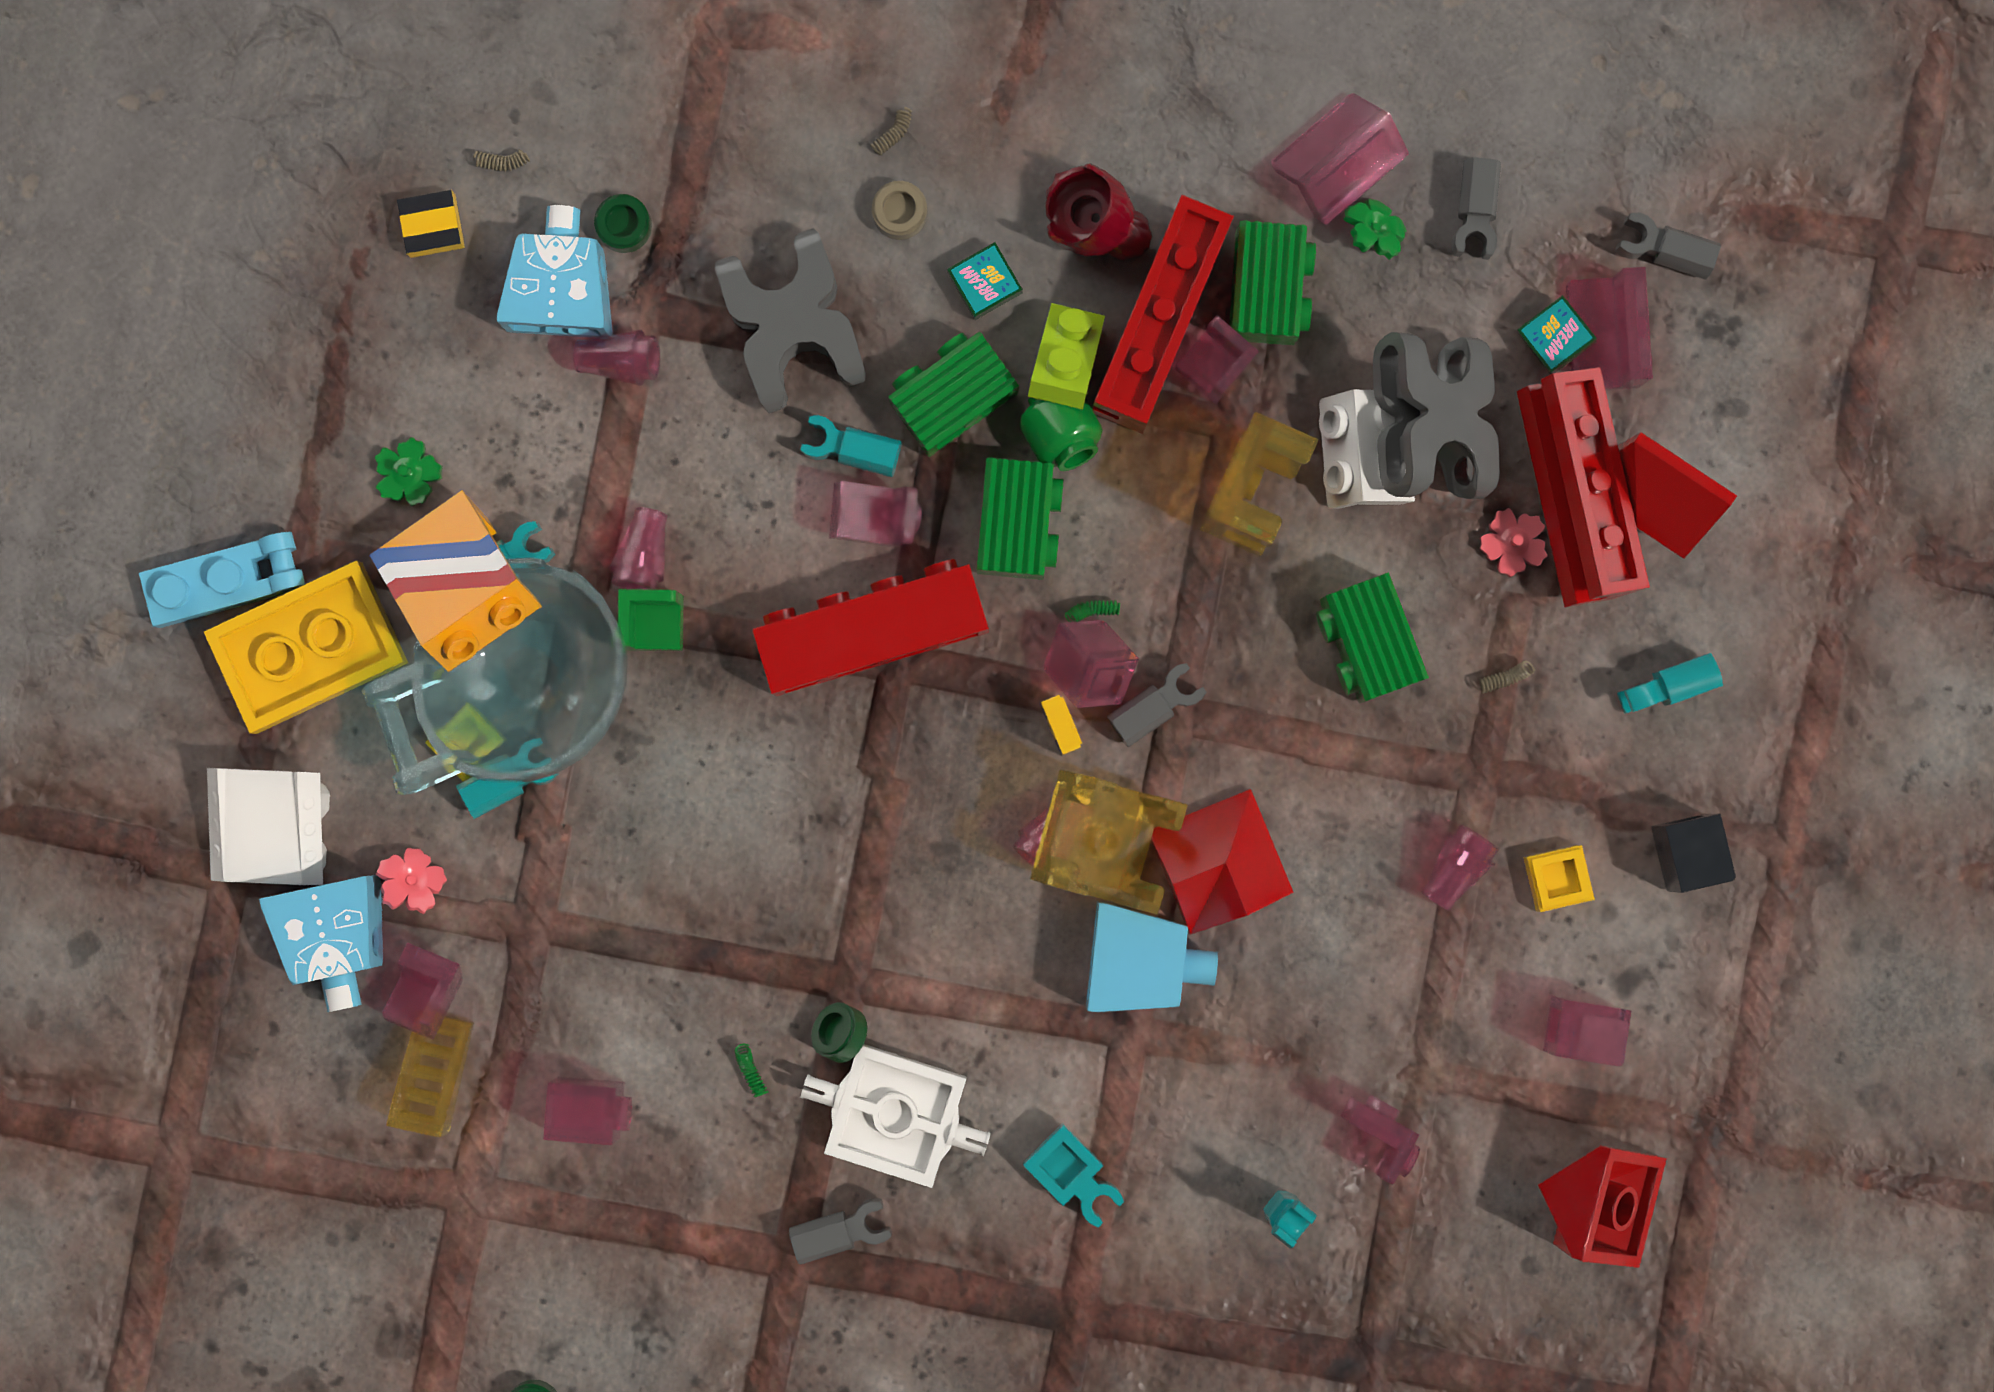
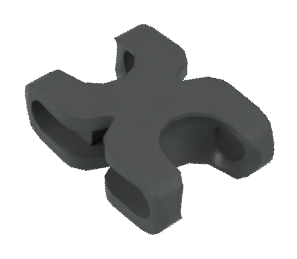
(790, 321)
(1435, 416)

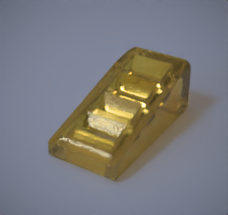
(405, 1090)

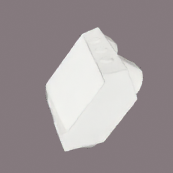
(266, 826)

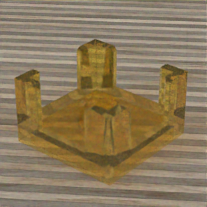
(1270, 447)
(1100, 840)

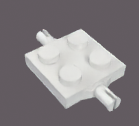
(895, 1115)

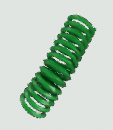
(1092, 610)
(746, 1061)

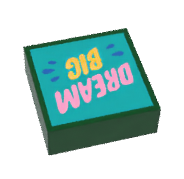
(984, 281)
(1557, 335)

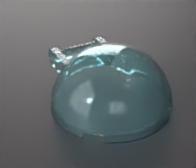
(522, 701)

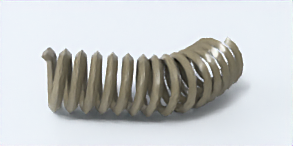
(900, 120)
(500, 163)
(1517, 672)

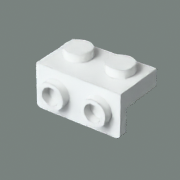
(1350, 433)

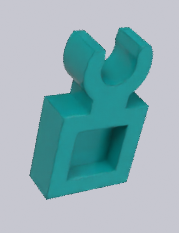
(1068, 1170)

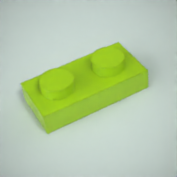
(1066, 356)

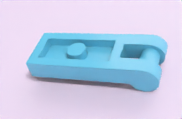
(220, 580)

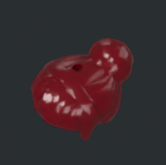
(1088, 192)

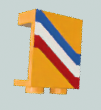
(453, 582)

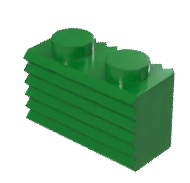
(1269, 282)
(952, 392)
(1016, 519)
(1371, 639)

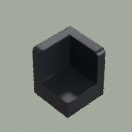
(1693, 853)

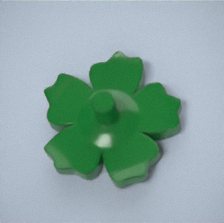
(1375, 227)
(407, 472)

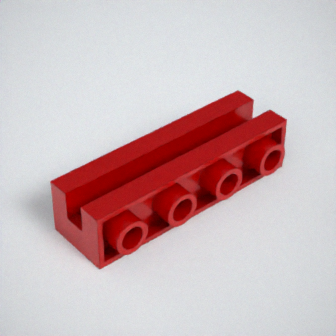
(1162, 314)
(1582, 487)
(870, 629)

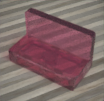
(1342, 156)
(1619, 319)

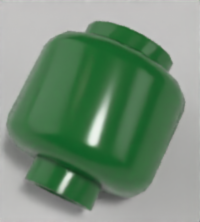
(1061, 433)

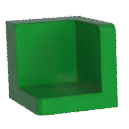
(651, 619)

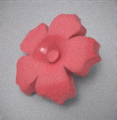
(1514, 542)
(410, 880)

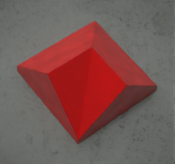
(1670, 496)
(1221, 863)
(1605, 1205)

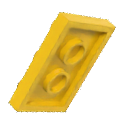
(305, 647)

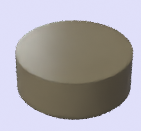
(899, 210)

